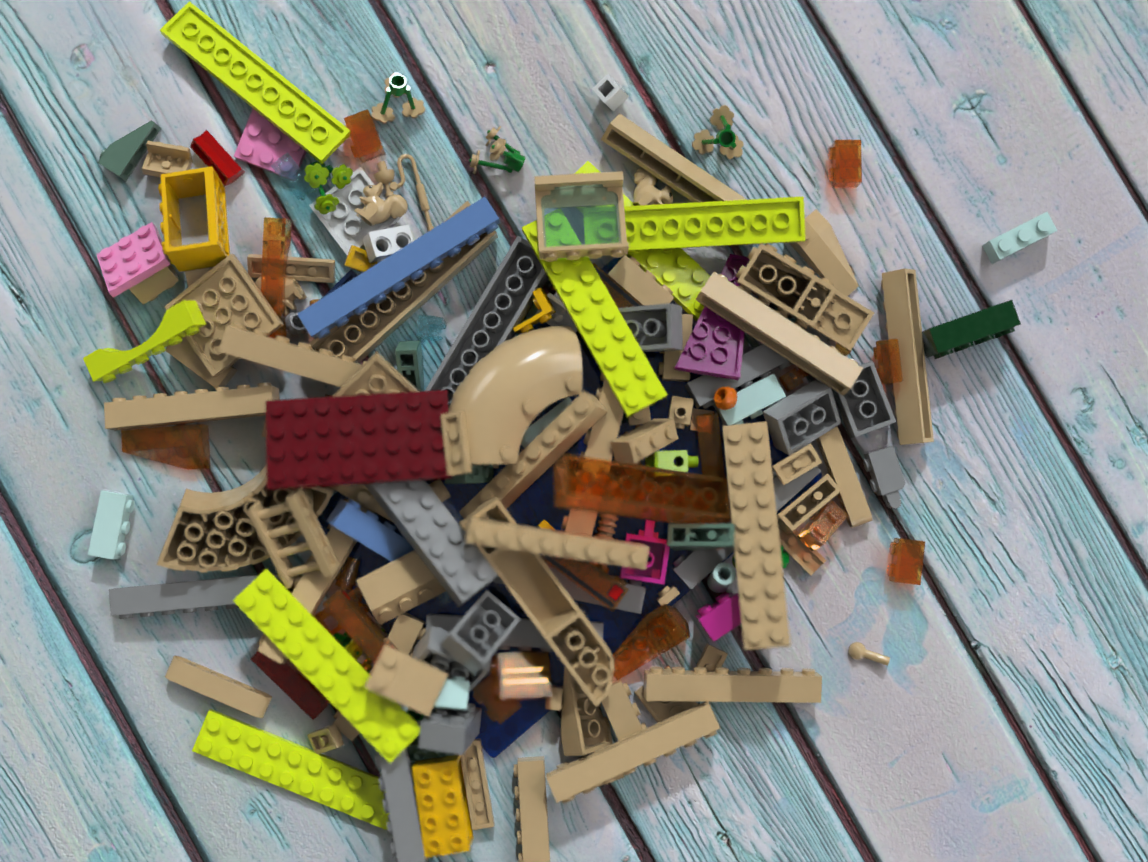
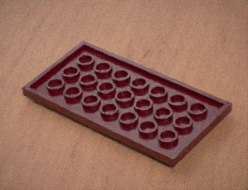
(355, 439)

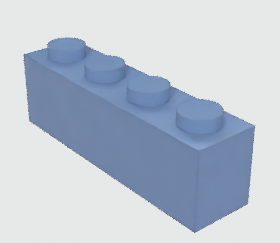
(368, 530)

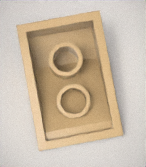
(406, 680)

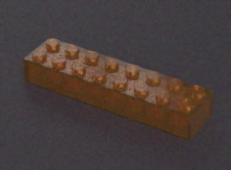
(640, 491)

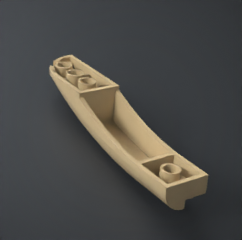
(550, 609)

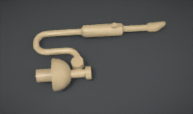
(386, 176)

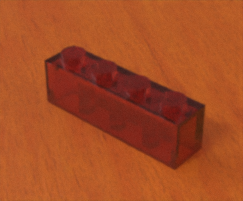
(293, 684)

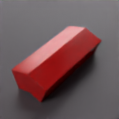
(215, 155)

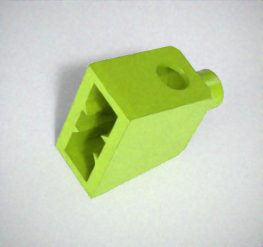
(665, 460)

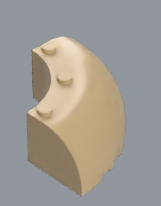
(514, 387)
(216, 529)

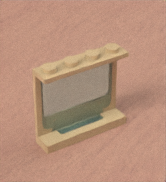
(580, 216)

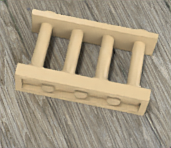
(310, 527)

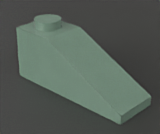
(125, 153)
(410, 362)
(700, 536)

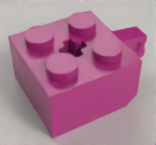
(658, 552)
(721, 615)

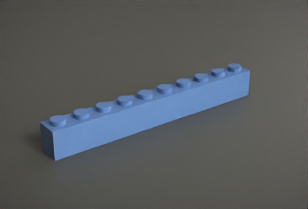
(399, 268)

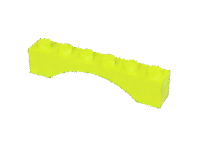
(178, 321)

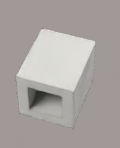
(610, 92)

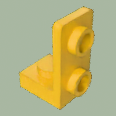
(541, 302)

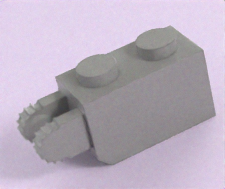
(885, 475)

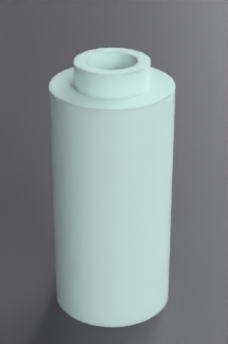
(721, 577)

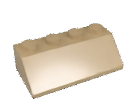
(399, 587)

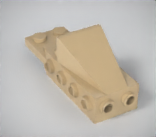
(803, 296)

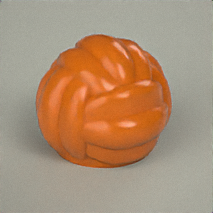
(725, 398)

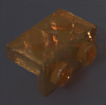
(889, 361)

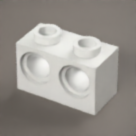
(387, 239)

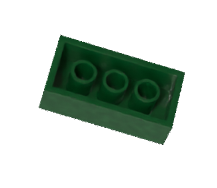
(975, 328)

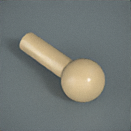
(858, 651)

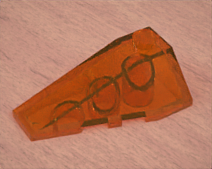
(174, 445)
(650, 638)

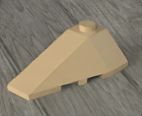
(825, 254)
(582, 722)

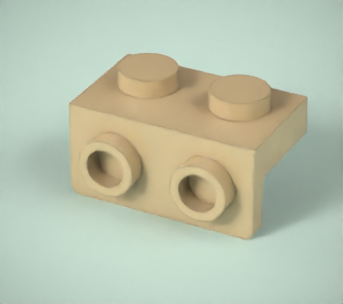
(166, 159)

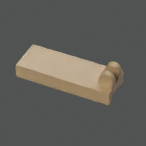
(456, 443)
(807, 559)

